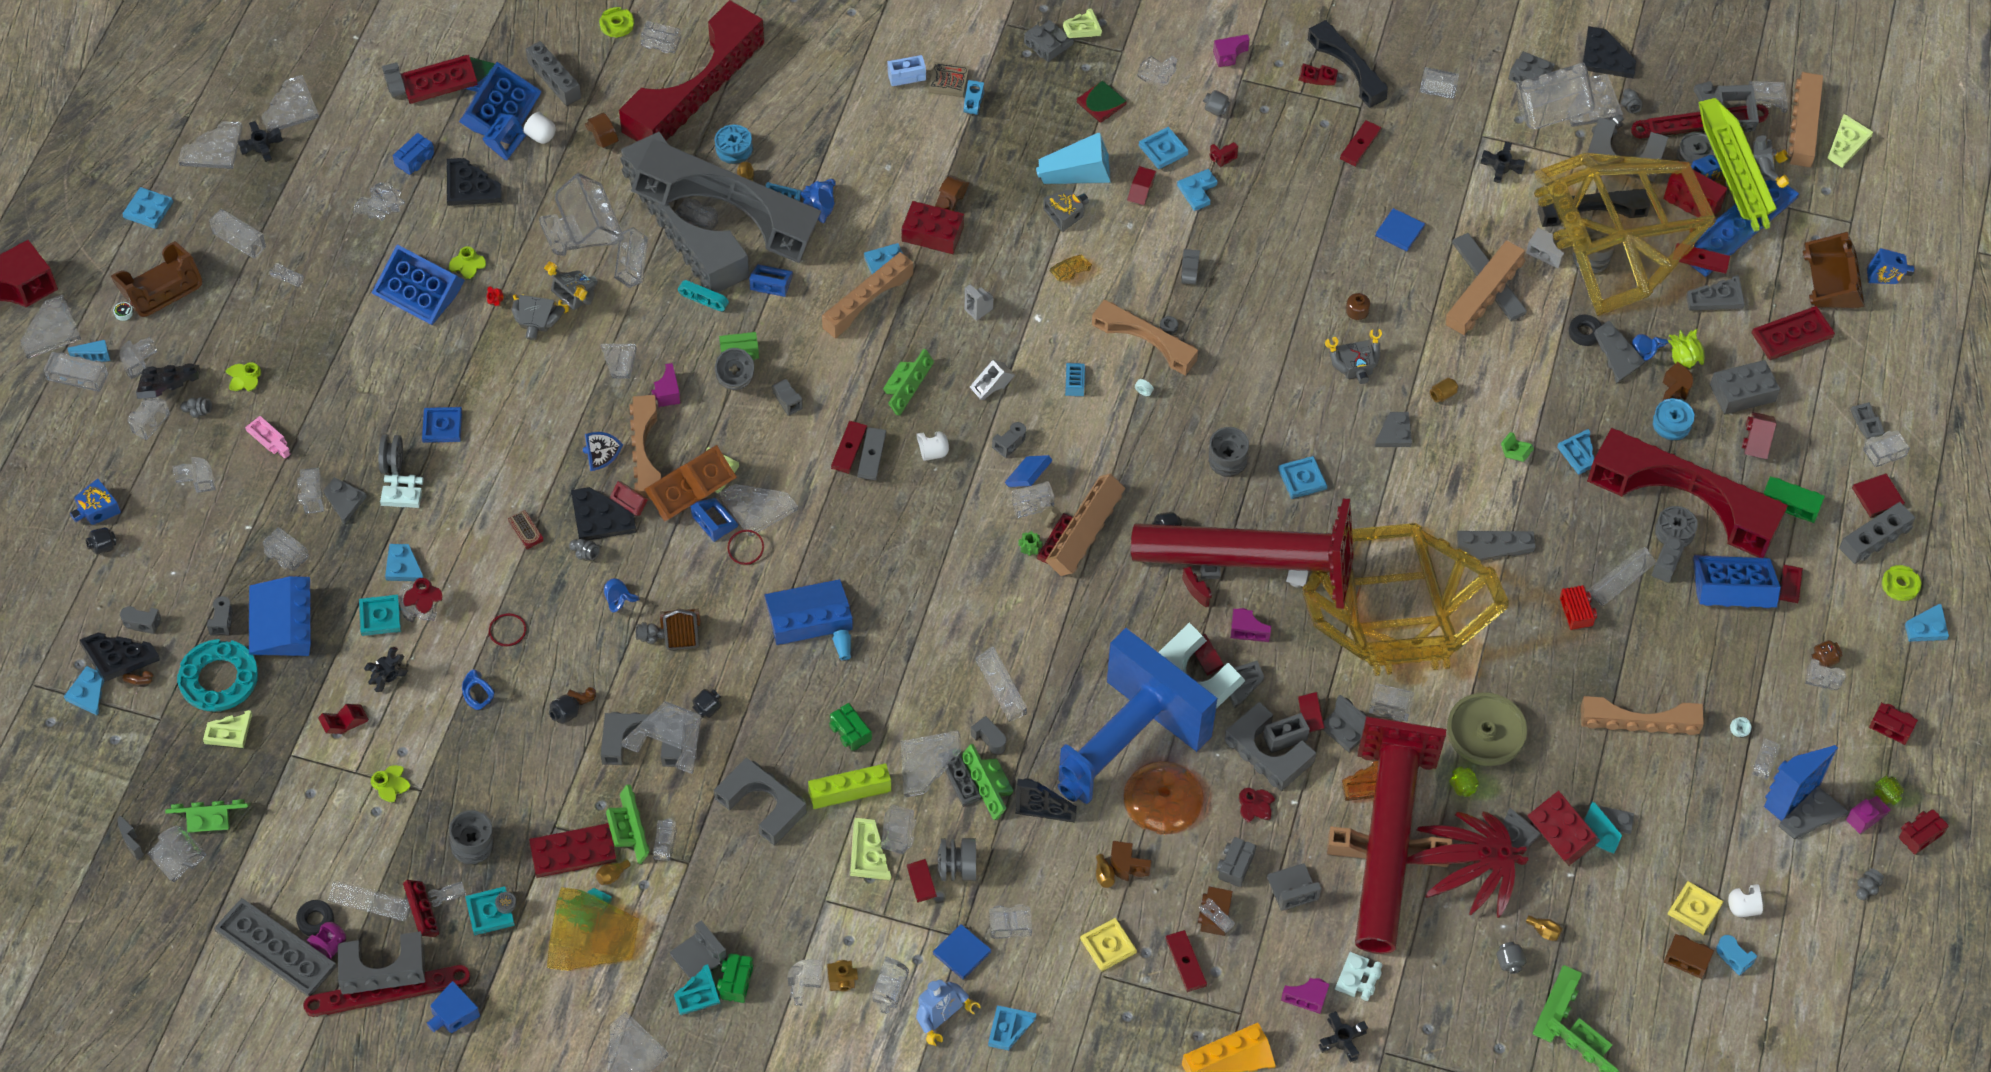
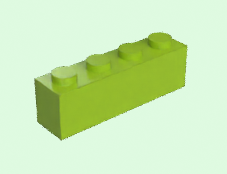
(849, 786)

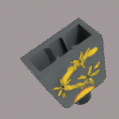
(1065, 208)

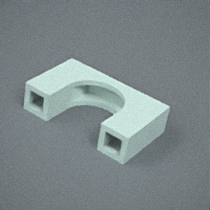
(1181, 649)

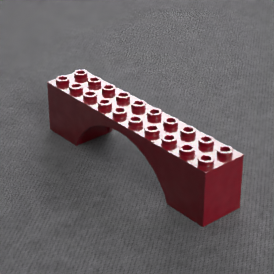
(734, 38)
(25, 275)
(1630, 464)

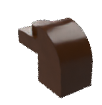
(602, 130)
(950, 191)
(1679, 382)
(1124, 864)

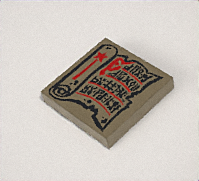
(948, 79)

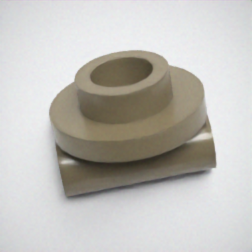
(1050, 515)

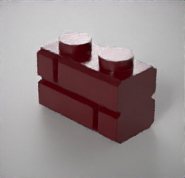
(1893, 723)
(1923, 831)

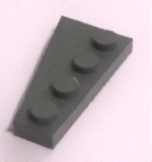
(1495, 544)

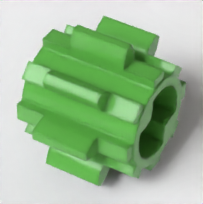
(1030, 543)

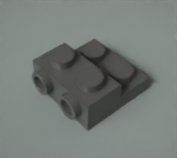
(1047, 40)
(1528, 67)

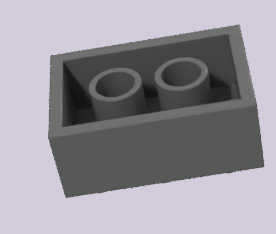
(1744, 387)

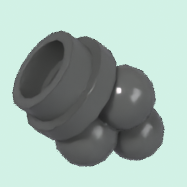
(1631, 101)
(197, 407)
(584, 549)
(649, 632)
(1869, 884)

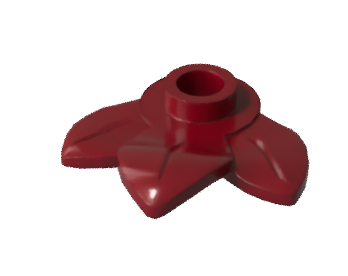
(422, 598)
(1258, 806)

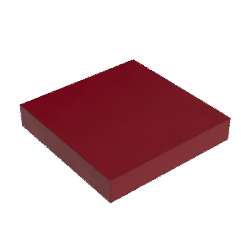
(1877, 494)

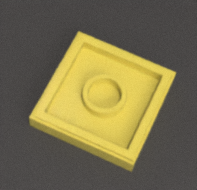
(1695, 907)
(1108, 944)

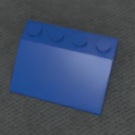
(500, 94)
(417, 285)
(1736, 581)
(808, 611)
(280, 617)
(1797, 780)

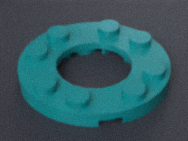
(212, 651)

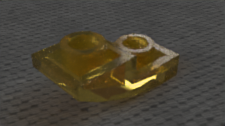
(1069, 267)

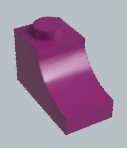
(1229, 48)
(666, 388)
(1247, 627)
(1867, 814)
(1307, 996)

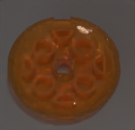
(1161, 813)

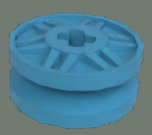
(733, 144)
(1673, 419)

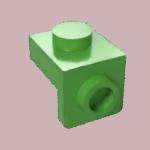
(1516, 449)

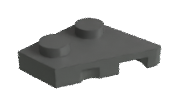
(1395, 431)
(343, 498)
(1253, 678)

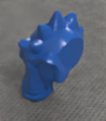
(820, 197)

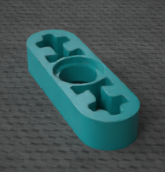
(703, 295)

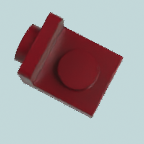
(1225, 155)

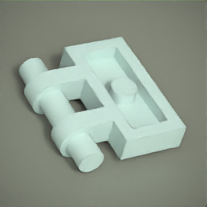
(401, 496)
(1352, 974)

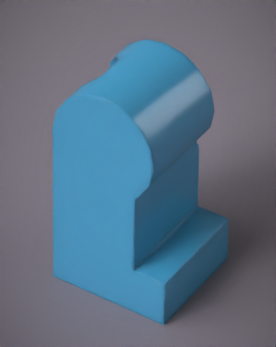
(973, 97)
(1734, 955)

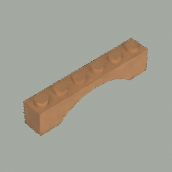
(844, 312)
(1113, 319)
(644, 418)
(1600, 713)
(1354, 844)

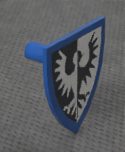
(601, 449)

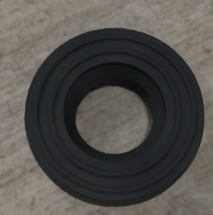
(1581, 339)
(308, 908)

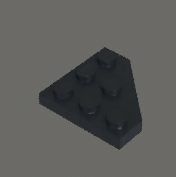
(1607, 55)
(470, 184)
(156, 380)
(600, 516)
(117, 655)
(1039, 801)

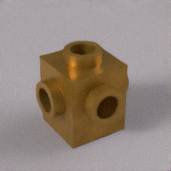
(841, 975)

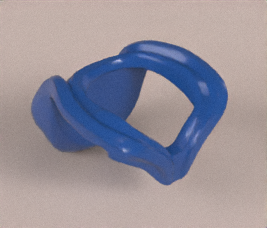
(1645, 345)
(615, 592)
(470, 680)

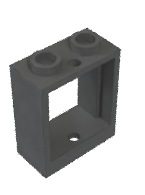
(1739, 93)

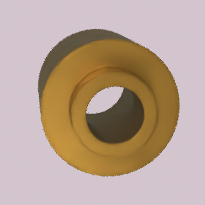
(1444, 390)

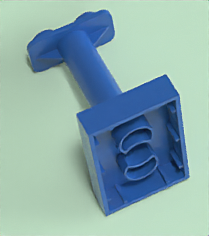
(1155, 692)

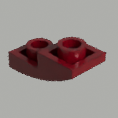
(1318, 76)
(1196, 588)
(1208, 657)
(1311, 711)
(921, 880)

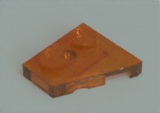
(1361, 784)

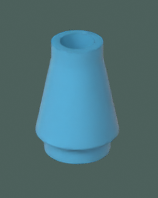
(842, 642)

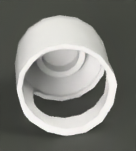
(540, 128)
(933, 447)
(1746, 905)

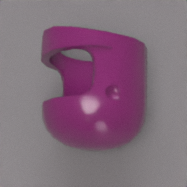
(328, 939)

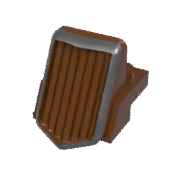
(680, 628)

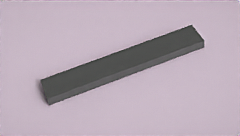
(1477, 261)

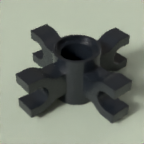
(260, 141)
(1502, 162)
(386, 669)
(1343, 1044)

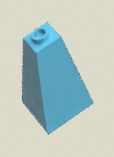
(1077, 163)

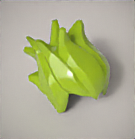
(1687, 349)

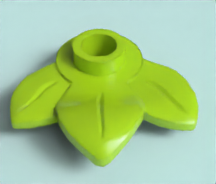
(467, 265)
(242, 377)
(392, 784)

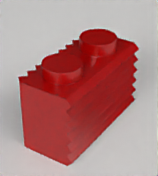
(1578, 607)

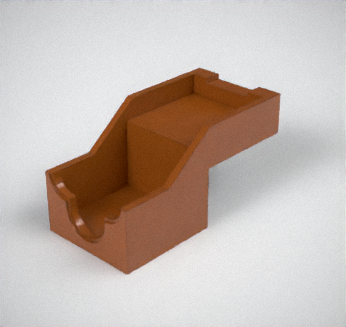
(690, 483)

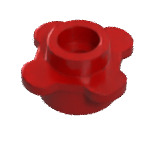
(494, 296)

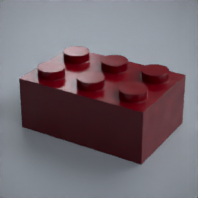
(1680, 195)
(932, 227)
(1563, 828)

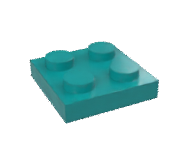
(379, 615)
(484, 913)

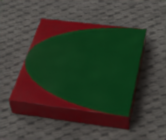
(1101, 101)

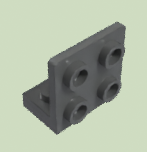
(1345, 724)
(1293, 887)
(699, 951)

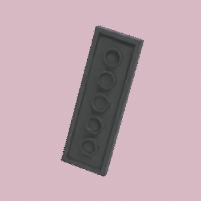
(275, 947)

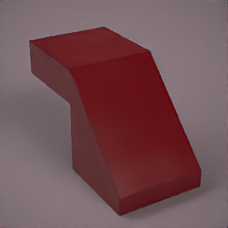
(1141, 185)
(346, 719)

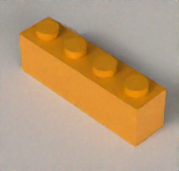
(1237, 1052)

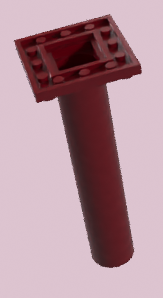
(1253, 548)
(1400, 753)

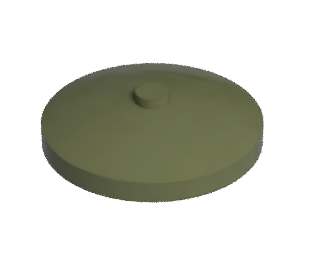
(1486, 729)

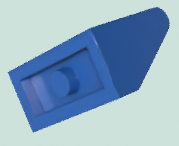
(498, 132)
(768, 284)
(714, 531)

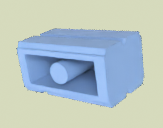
(906, 70)

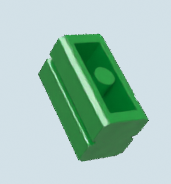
(850, 727)
(736, 978)

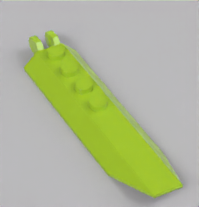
(1737, 163)

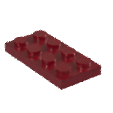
(439, 79)
(1793, 333)
(572, 850)

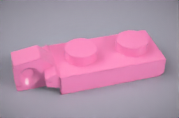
(268, 437)

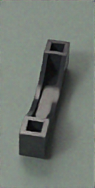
(1327, 40)
(1628, 203)

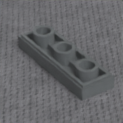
(872, 453)
(964, 785)

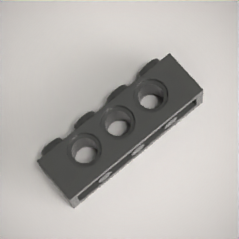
(553, 73)
(1853, 544)

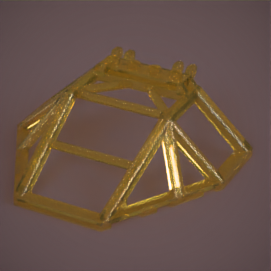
(1579, 239)
(1420, 648)

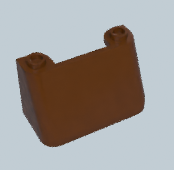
(1834, 272)
(161, 284)

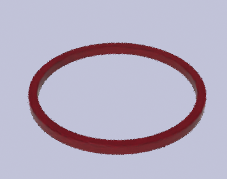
(747, 563)
(502, 615)

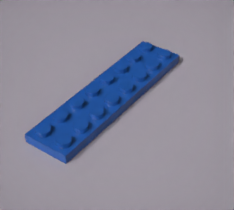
(1733, 231)

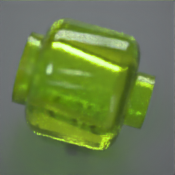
(1464, 781)
(1889, 790)

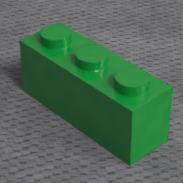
(1800, 501)

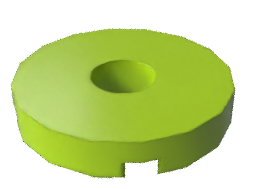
(620, 29)
(1897, 591)

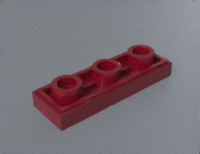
(1360, 143)
(1706, 259)
(849, 446)
(1053, 538)
(421, 908)
(1182, 951)

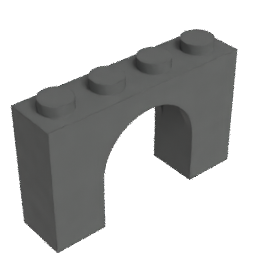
(1602, 143)
(618, 727)
(1278, 770)
(749, 778)
(406, 970)

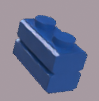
(413, 154)

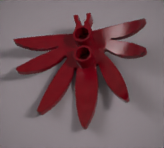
(1486, 853)

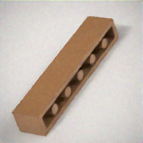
(1806, 119)
(1485, 287)
(1085, 524)

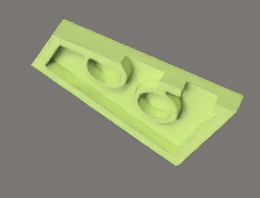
(1848, 140)
(866, 853)

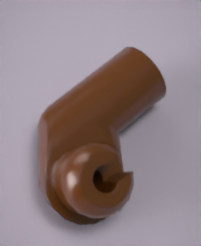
(134, 679)
(588, 696)

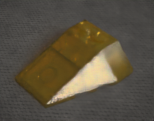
(589, 932)

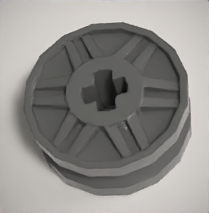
(1693, 147)
(390, 454)
(1676, 522)

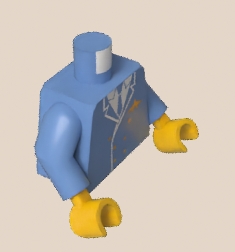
(939, 1004)

